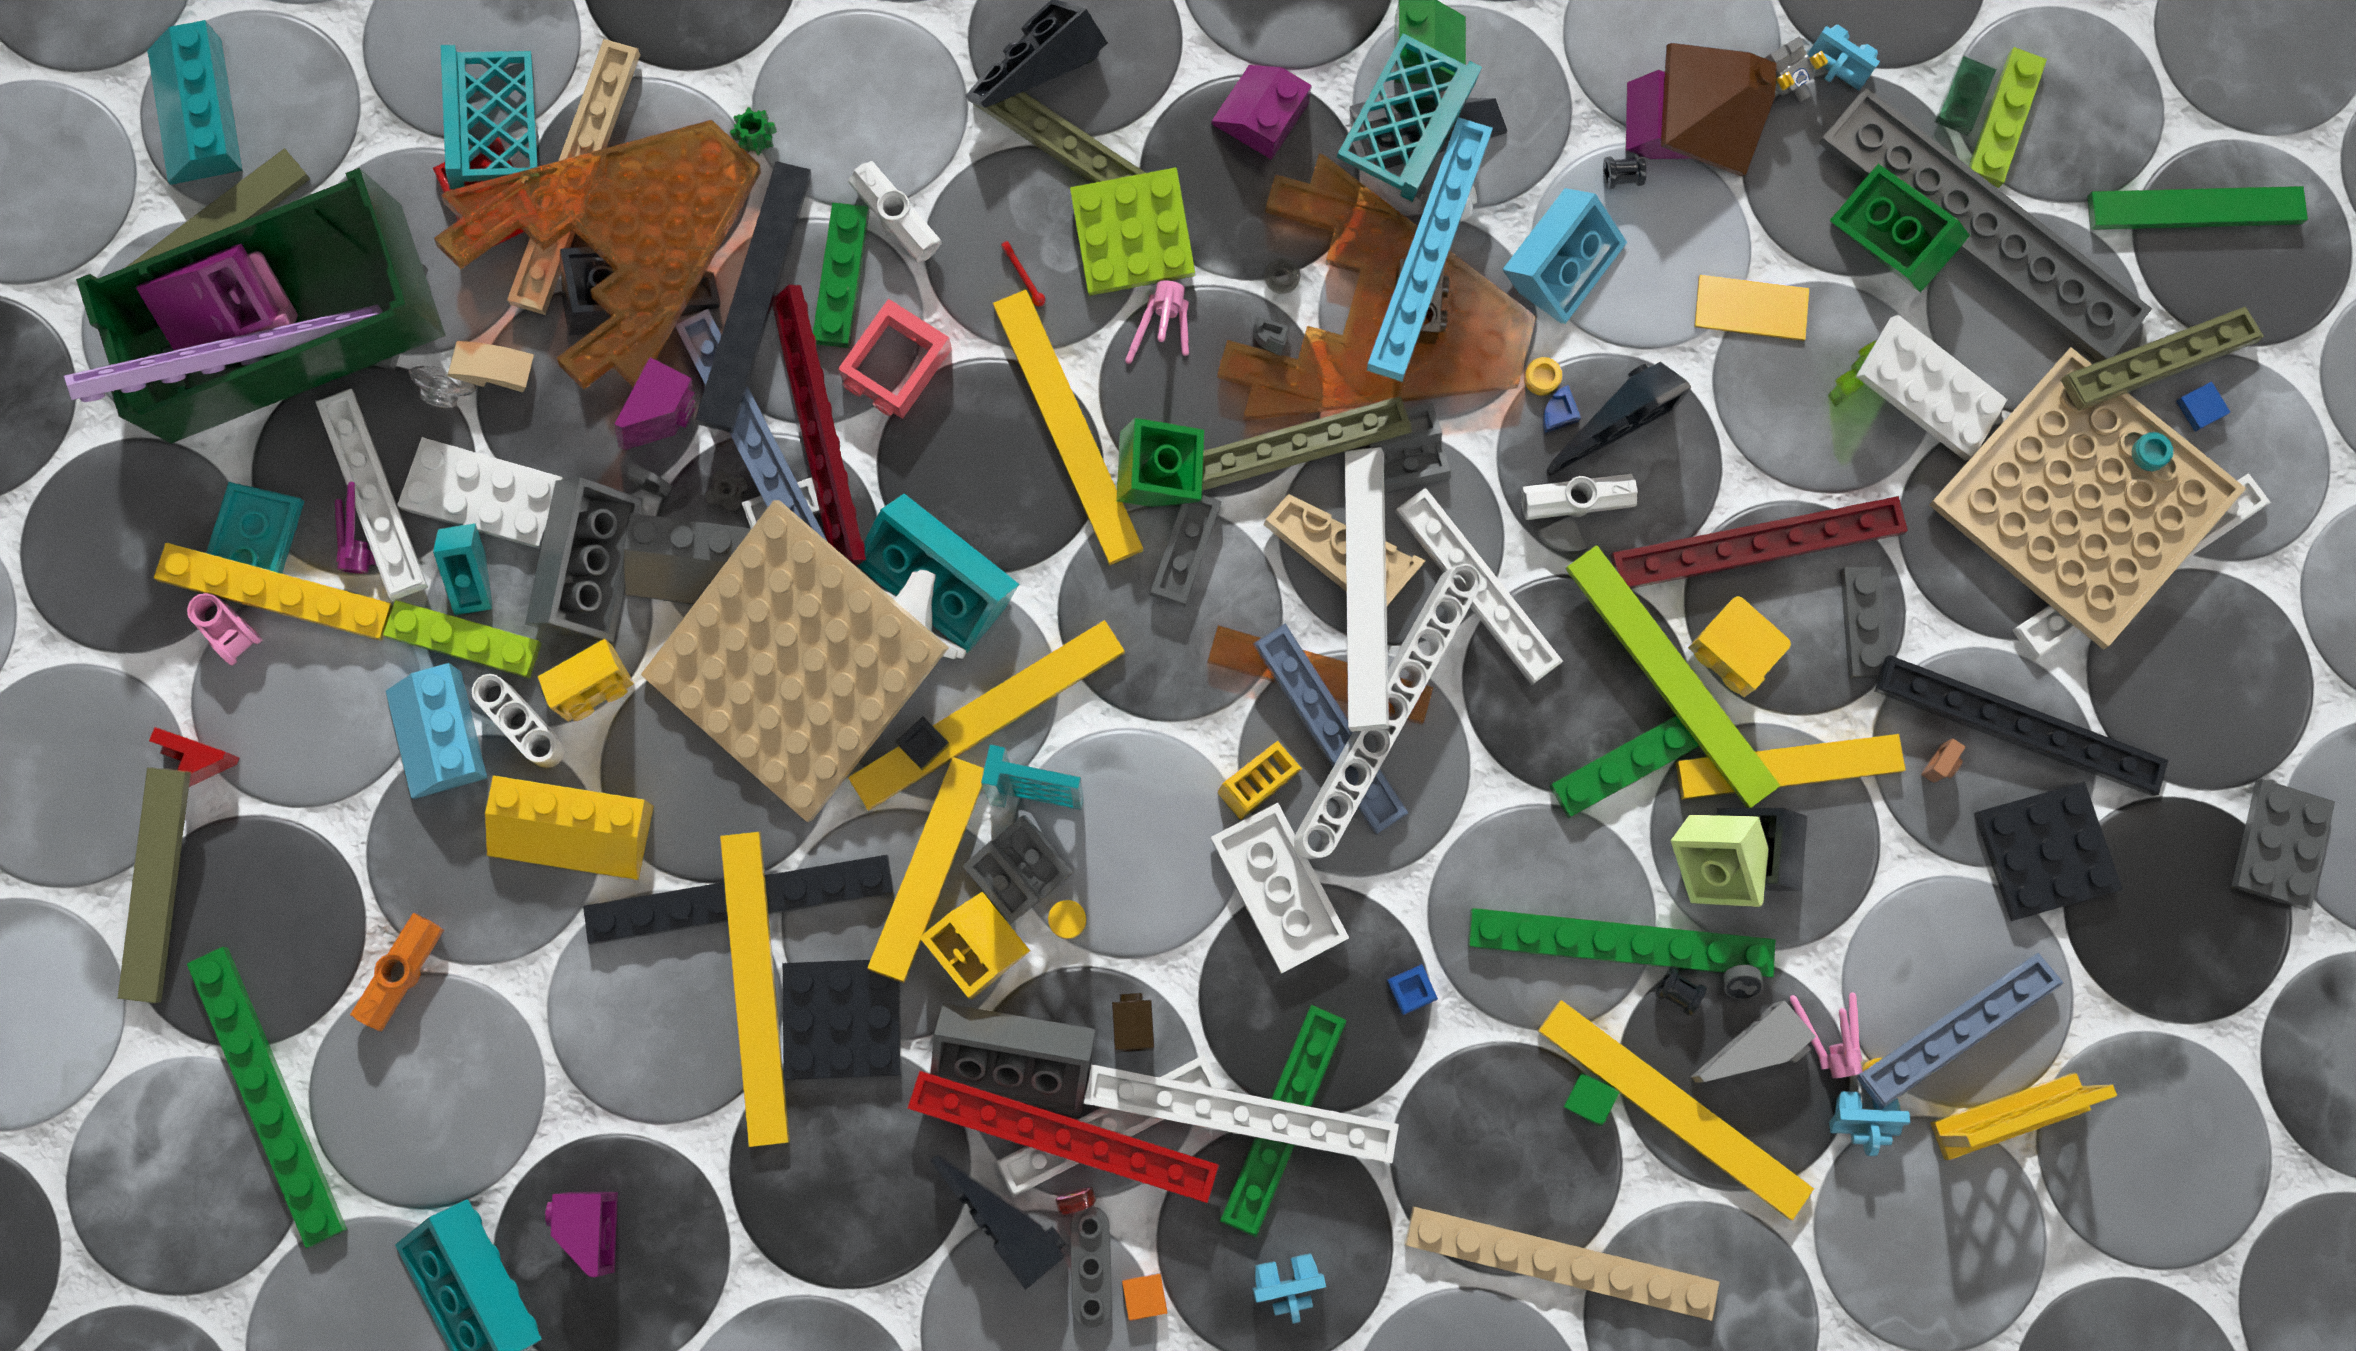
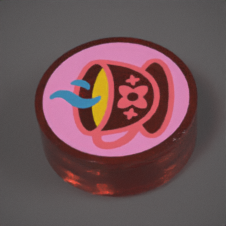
(1076, 1200)

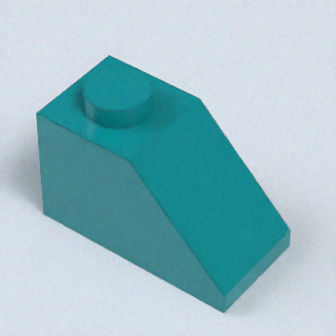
(463, 568)

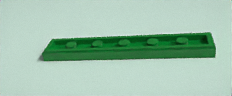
(2197, 207)
(1297, 1086)

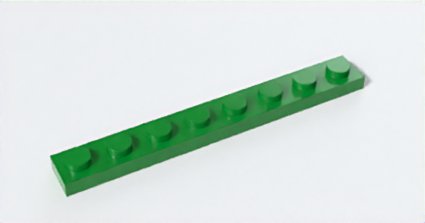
(1618, 942)
(267, 1097)

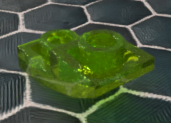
(1848, 383)

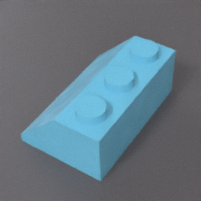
(1565, 254)
(435, 731)

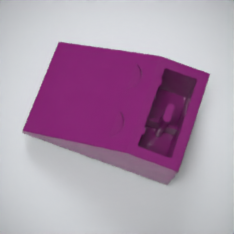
(210, 299)

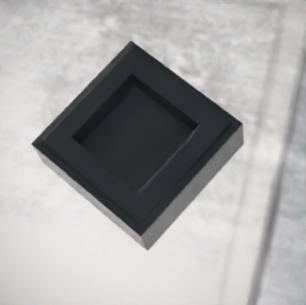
(922, 743)

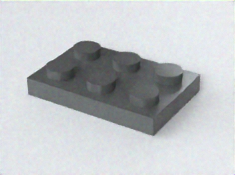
(2283, 844)

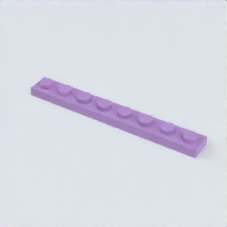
(208, 357)

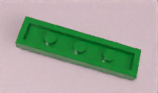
(841, 275)
(1623, 766)

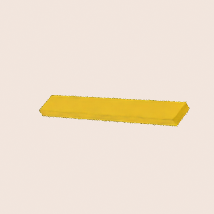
(1067, 427)
(993, 712)
(754, 989)
(1676, 1110)

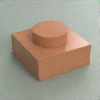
(1944, 761)

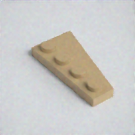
(1323, 544)

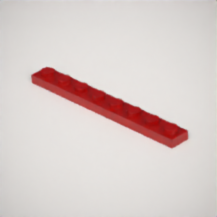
(1063, 1136)

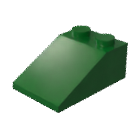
(1900, 227)

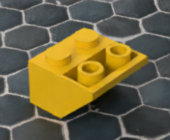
(585, 681)
(975, 945)

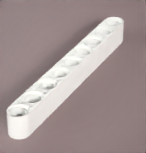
(1403, 701)

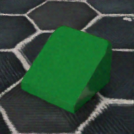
(1591, 1099)

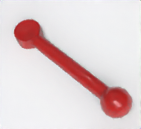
(1038, 299)

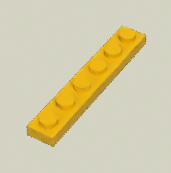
(273, 591)

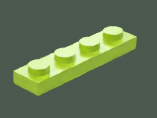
(2007, 115)
(462, 639)

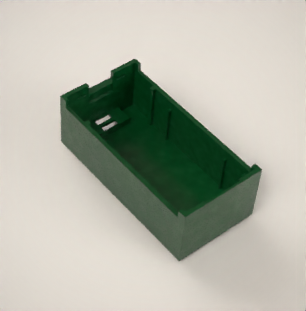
(330, 257)

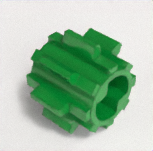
(749, 121)

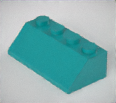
(193, 103)
(967, 585)
(466, 1283)

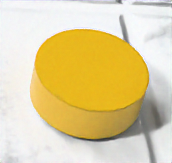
(1543, 376)
(1067, 919)

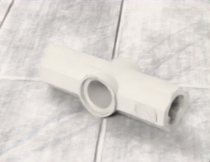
(908, 226)
(1601, 495)

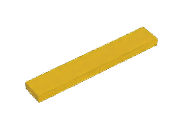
(1802, 765)
(927, 871)

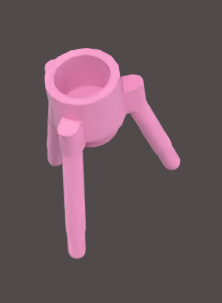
(1167, 302)
(1843, 1057)

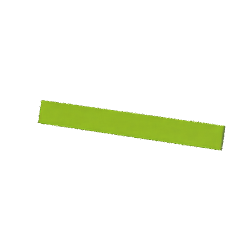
(1672, 677)

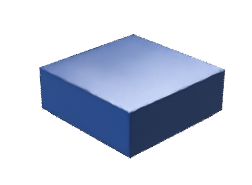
(2203, 406)
(1412, 989)

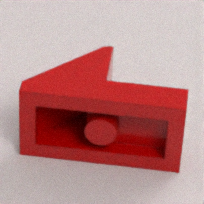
(195, 757)

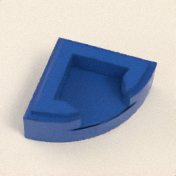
(1560, 410)

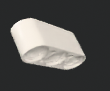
(502, 713)

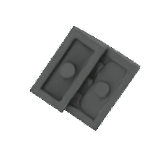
(1416, 456)
(1018, 869)

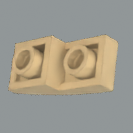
(490, 363)

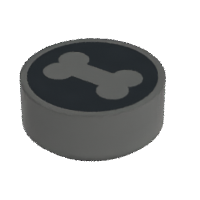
(1743, 982)

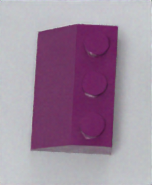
(655, 407)

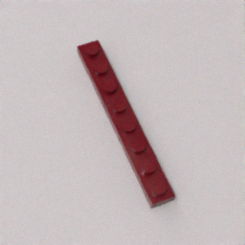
(817, 424)
(1760, 543)

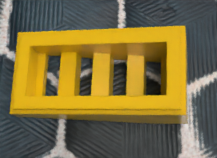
(1237, 801)

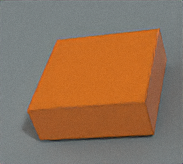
(1144, 1296)

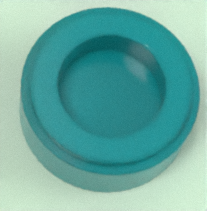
(2152, 451)

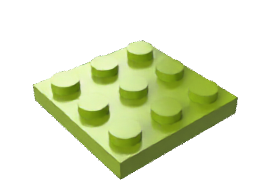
(1132, 231)

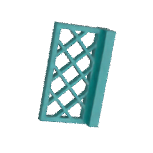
(457, 108)
(1439, 123)
(1021, 781)

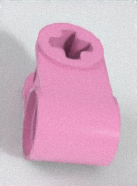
(227, 631)

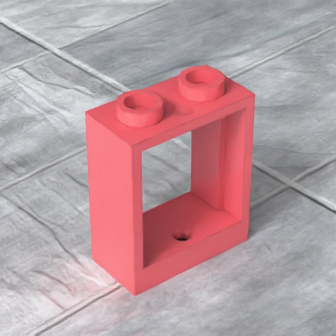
(914, 329)

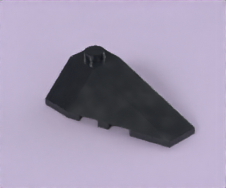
(585, 269)

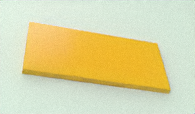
(1751, 307)

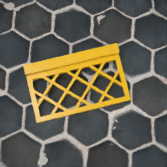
(2016, 1114)

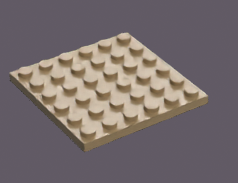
(2073, 510)
(794, 660)

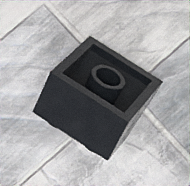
(1786, 844)

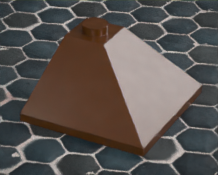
(1716, 104)

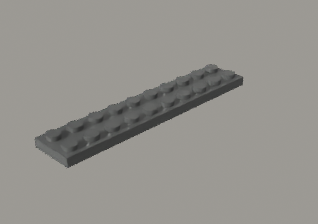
(2003, 236)

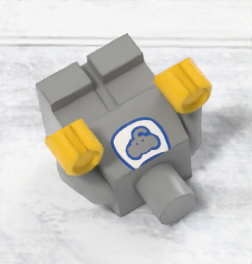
(1795, 68)

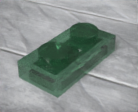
(1965, 95)

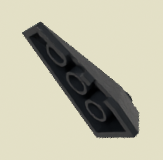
(1053, 44)
(1478, 110)
(1639, 401)
(1018, 1237)

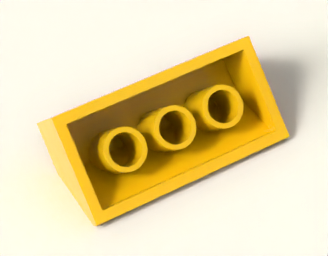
(566, 827)

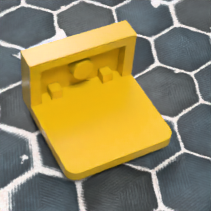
(1740, 646)

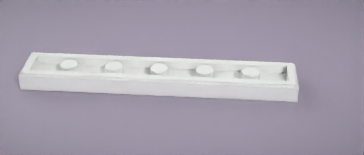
(373, 494)
(1493, 602)
(1031, 1166)

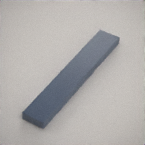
(1324, 720)
(1959, 1031)

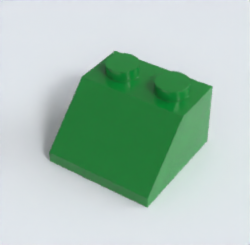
(1434, 26)
(1159, 464)

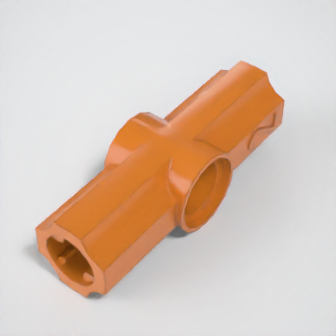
(384, 994)

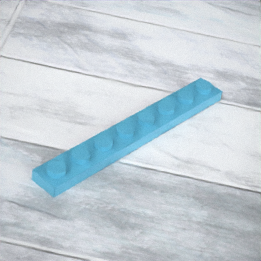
(1429, 250)

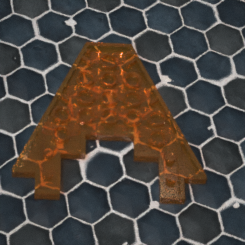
(643, 207)
(1477, 353)

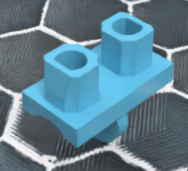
(1845, 58)
(1868, 1126)
(1306, 1279)

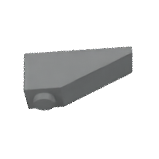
(1767, 1041)

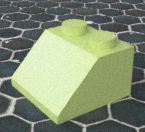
(1722, 859)

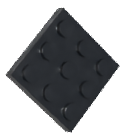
(2048, 851)
(840, 1021)

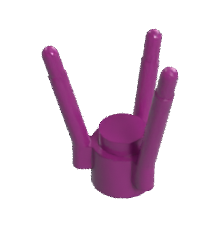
(351, 554)

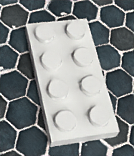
(1931, 387)
(478, 489)
(1279, 888)

